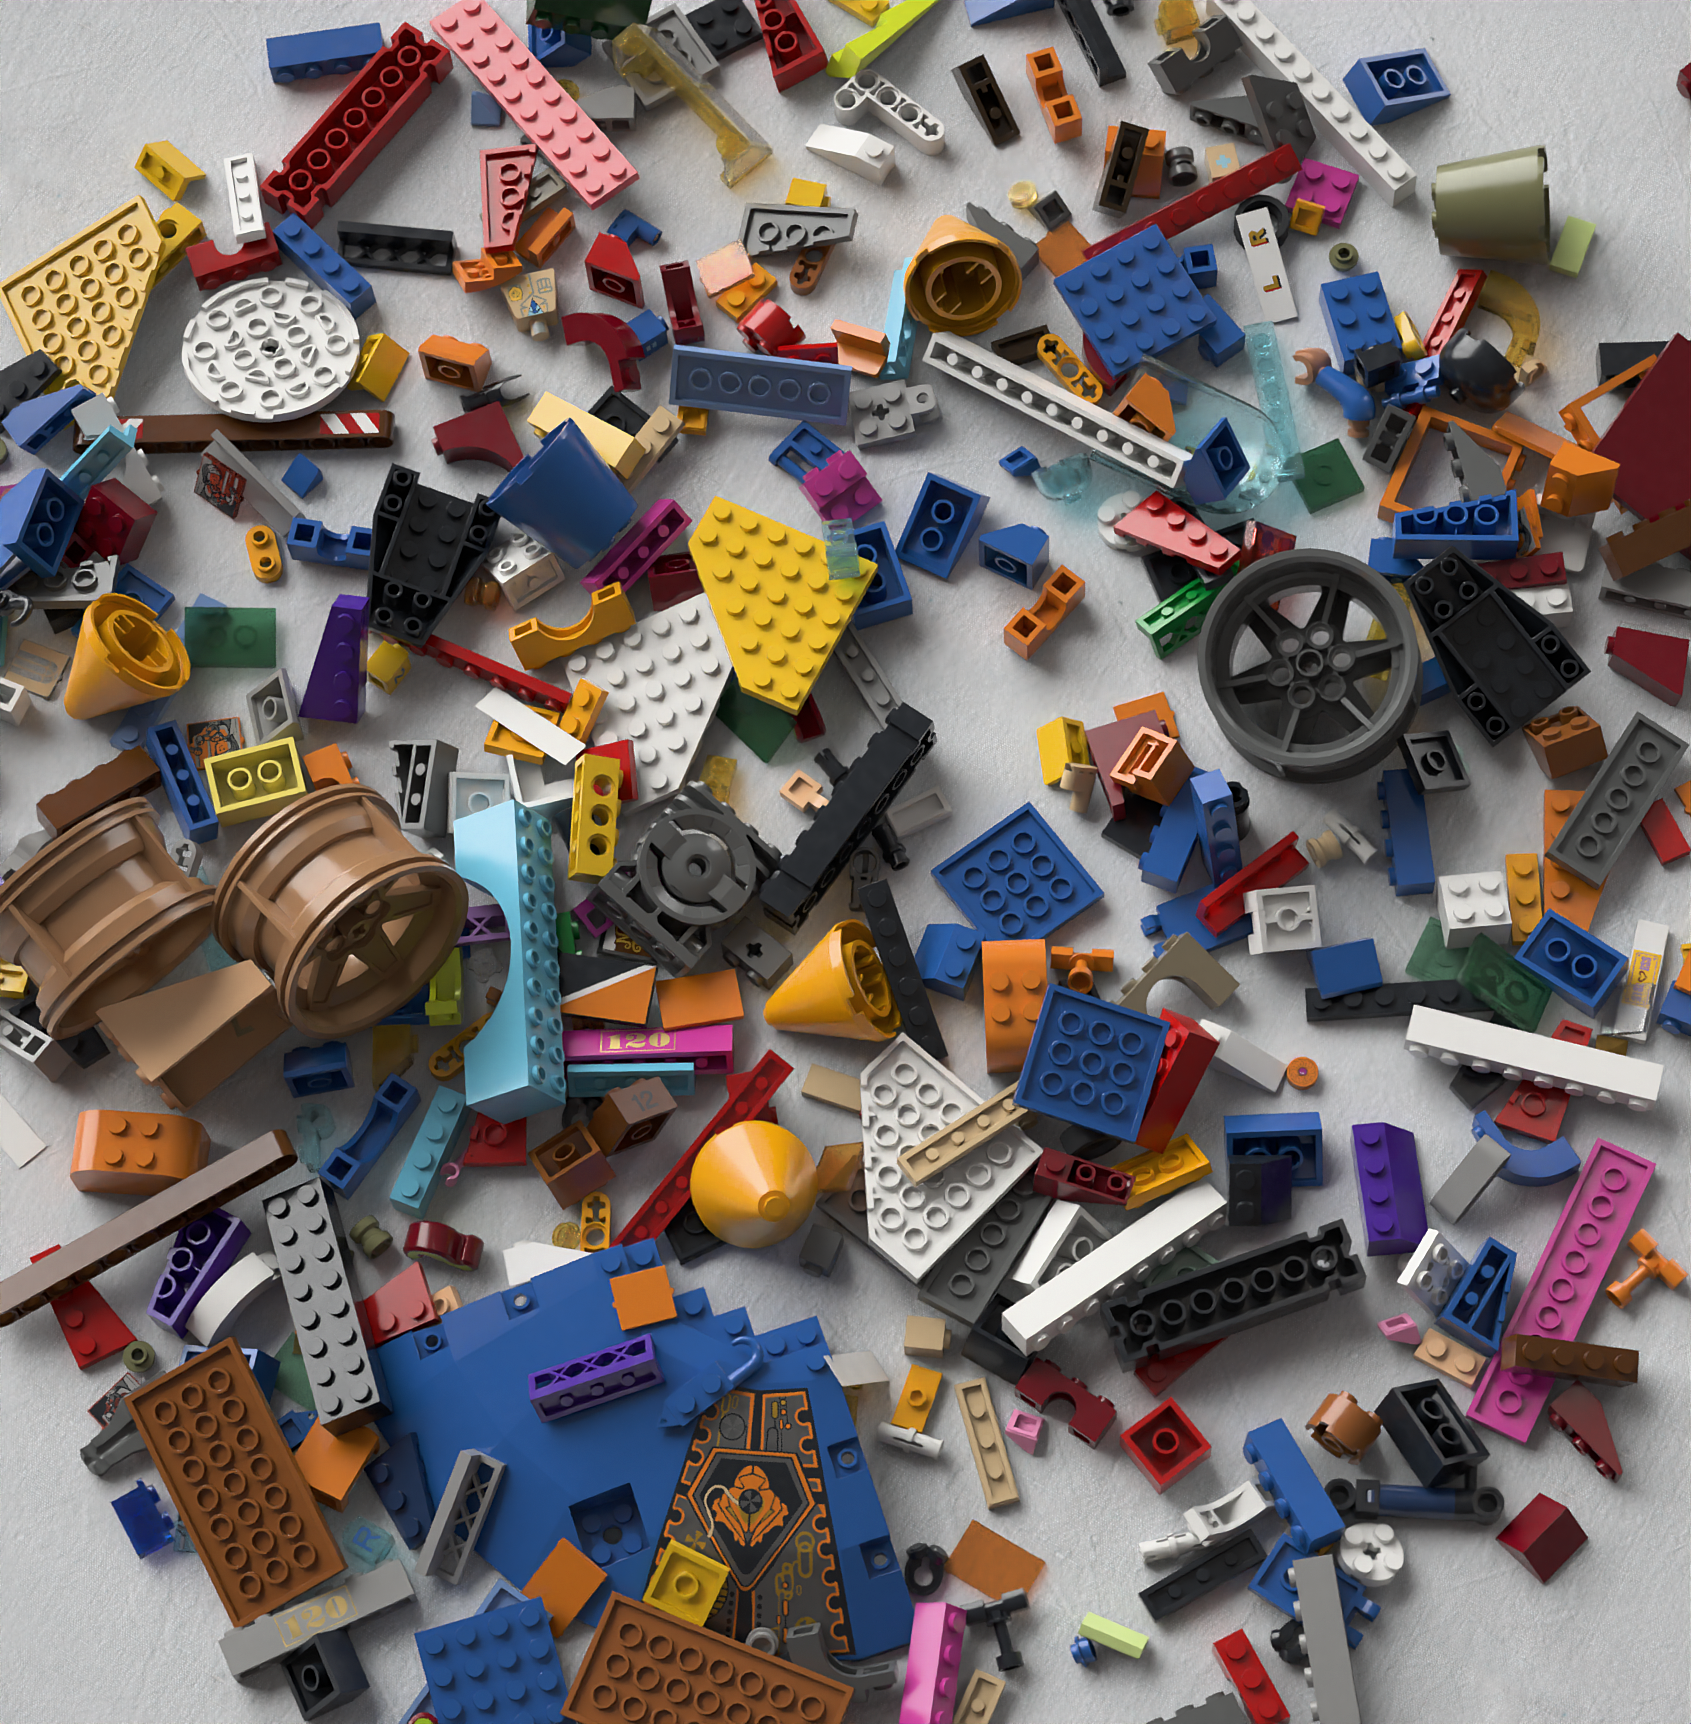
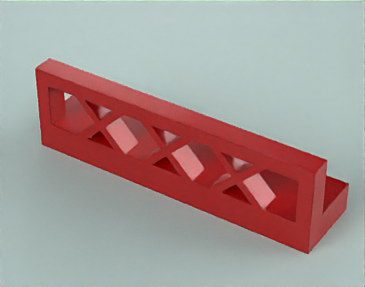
(1268, 871)

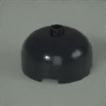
(1478, 374)

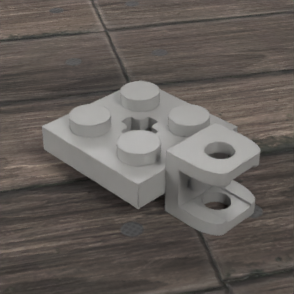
(904, 407)

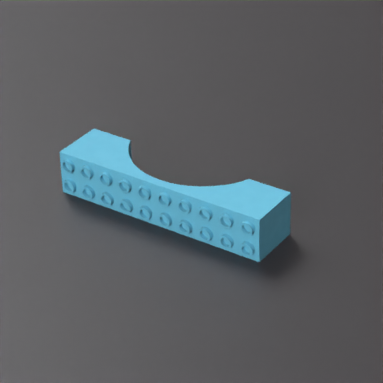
(518, 1055)

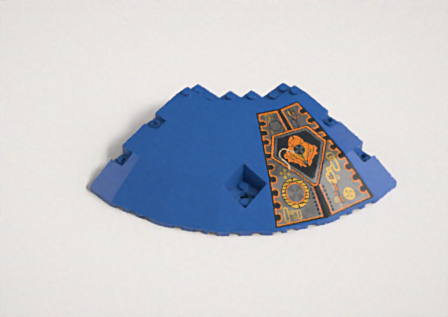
(742, 1483)

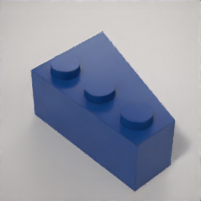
(1480, 1298)

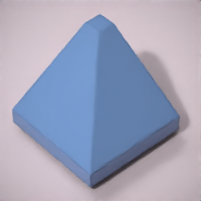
(484, 110)

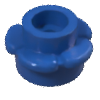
(1083, 1651)

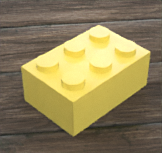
(255, 781)

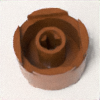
(1344, 1427)

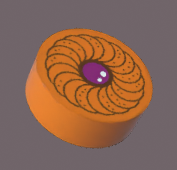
(1302, 1073)

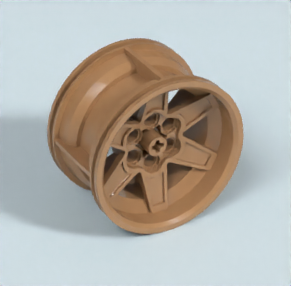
(92, 903)
(339, 910)

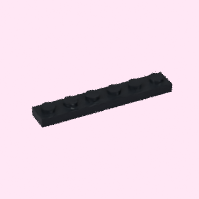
(901, 968)
(1393, 1001)

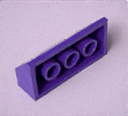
(1388, 1188)

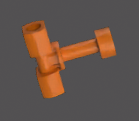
(1081, 965)
(1651, 1265)

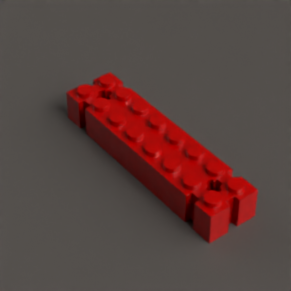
(357, 126)

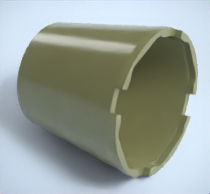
(1494, 207)

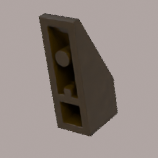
(985, 99)
(1120, 170)

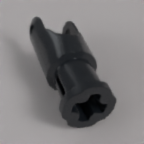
(488, 395)

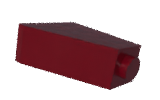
(1650, 661)

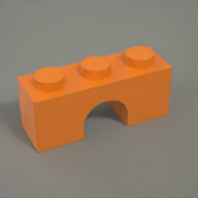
(1049, 89)
(1034, 626)
(329, 767)

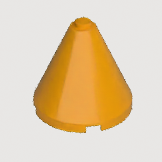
(961, 279)
(123, 659)
(837, 990)
(754, 1184)

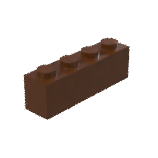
(1648, 542)
(122, 778)
(1569, 1360)

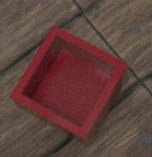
(115, 521)

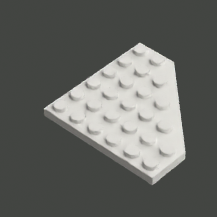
(661, 690)
(903, 1104)

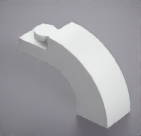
(1229, 1514)

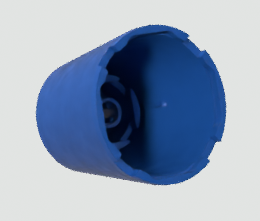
(565, 497)

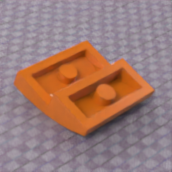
(486, 272)

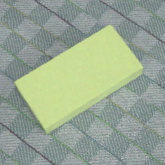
(1572, 246)
(1113, 1635)

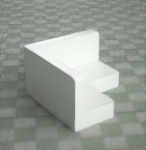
(534, 794)

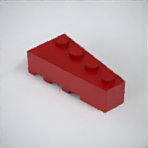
(789, 42)
(1180, 1069)

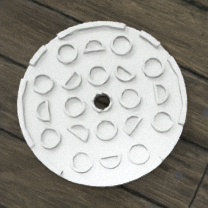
(238, 378)

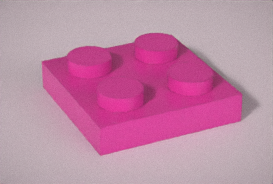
(1325, 187)

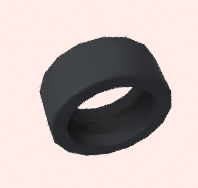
(1275, 208)
(1086, 1143)

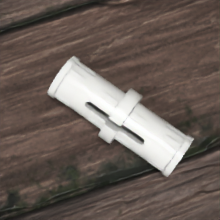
(1336, 822)
(910, 1440)
(1169, 1546)

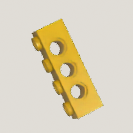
(187, 232)
(605, 773)

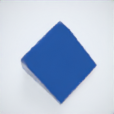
(302, 476)

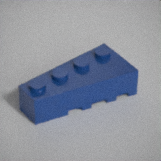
(1476, 528)

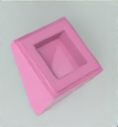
(1400, 1329)
(1024, 1429)

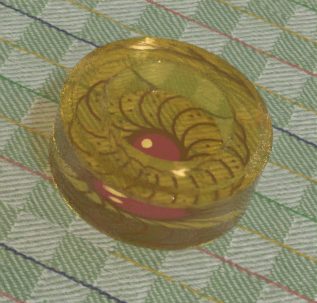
(1023, 195)

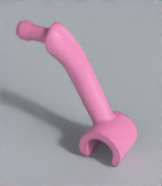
(454, 1168)

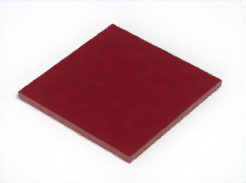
(1654, 438)

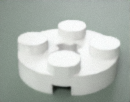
(1111, 513)
(1380, 1540)

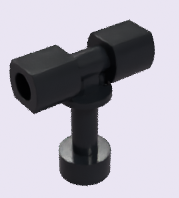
(996, 1615)

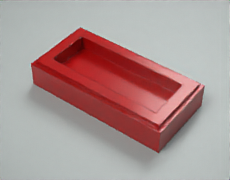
(1664, 833)

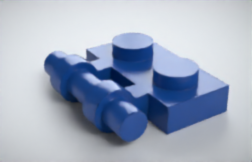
(1416, 383)

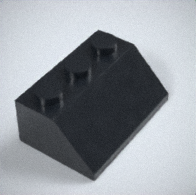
(1431, 1432)

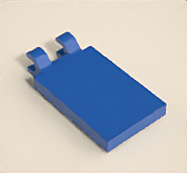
(1179, 917)
(1274, 1587)

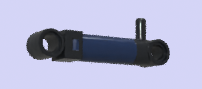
(1406, 1501)

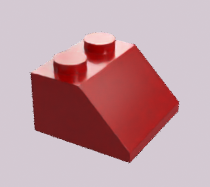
(613, 270)

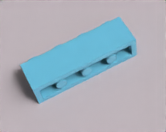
(430, 1152)

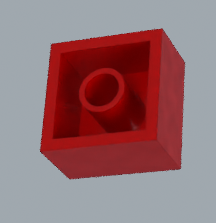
(1165, 1445)

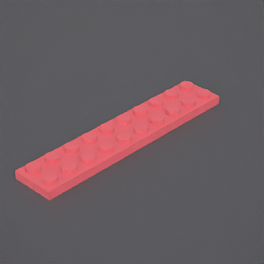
(535, 101)

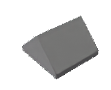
(274, 709)

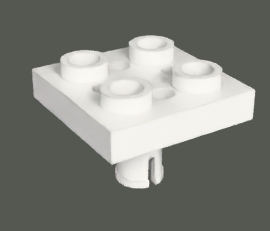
(1431, 1272)

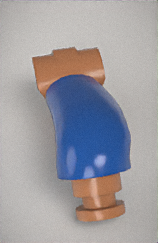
(1354, 399)

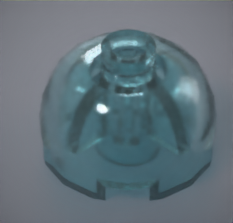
(1065, 479)

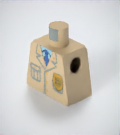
(533, 302)

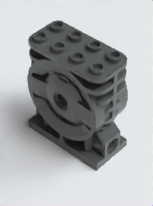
(656, 916)

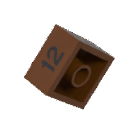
(631, 1116)

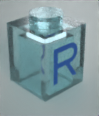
(367, 1541)

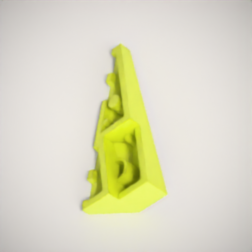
(864, 49)

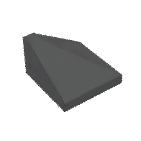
(1050, 210)

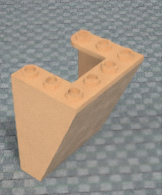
(186, 1031)

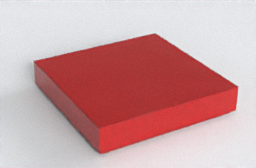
(625, 752)

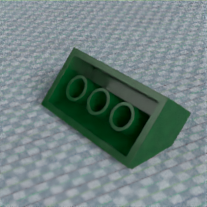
(588, 17)

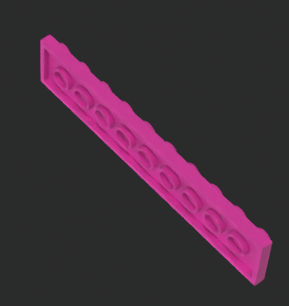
(1564, 1283)

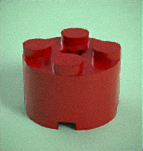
(768, 328)

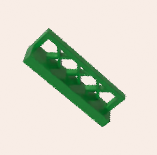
(1174, 613)

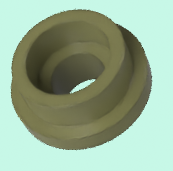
(1343, 264)
(143, 1364)

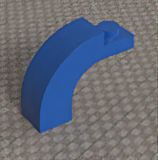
(1530, 1167)

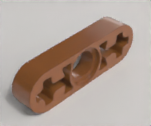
(814, 273)

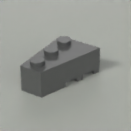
(423, 785)

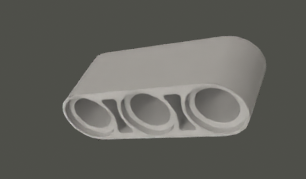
(1470, 1179)

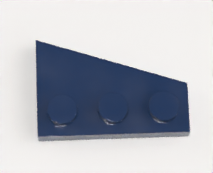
(402, 1489)

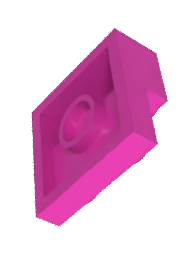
(840, 489)

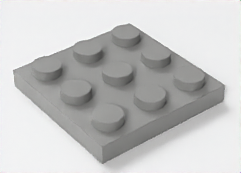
(684, 38)

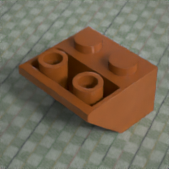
(1565, 741)

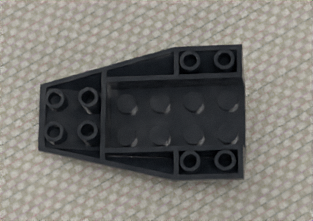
(422, 554)
(1491, 645)

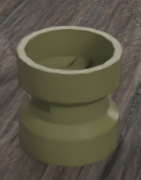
(371, 1237)

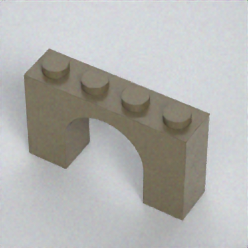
(1184, 962)

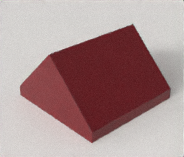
(1542, 1537)

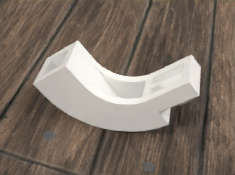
(231, 1294)

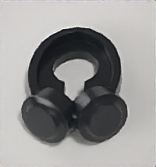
(572, 1108)
(937, 1557)
(1280, 1637)

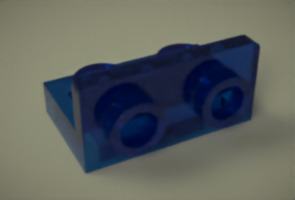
(142, 1519)

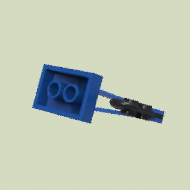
(34, 534)

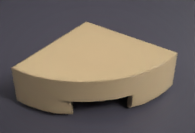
(1531, 371)

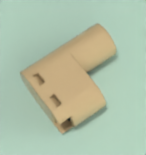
(1080, 780)

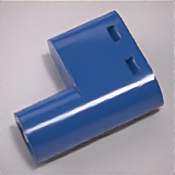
(630, 226)

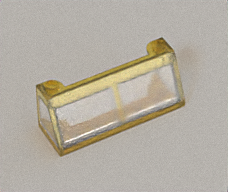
(646, 50)

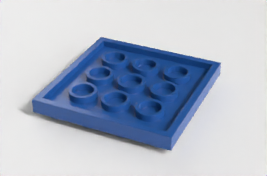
(1134, 301)
(1017, 880)
(1091, 1063)
(495, 1668)

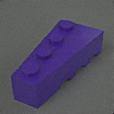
(340, 667)
(194, 1264)

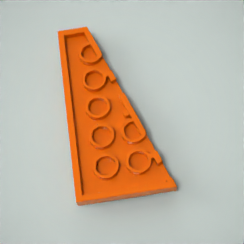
(1561, 889)

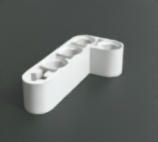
(924, 133)

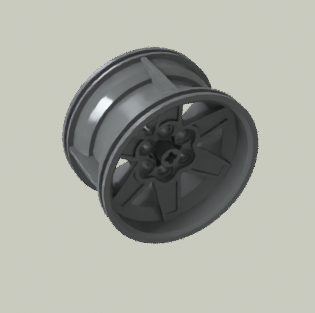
(1247, 603)

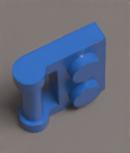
(806, 444)

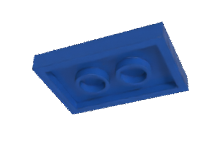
(140, 587)

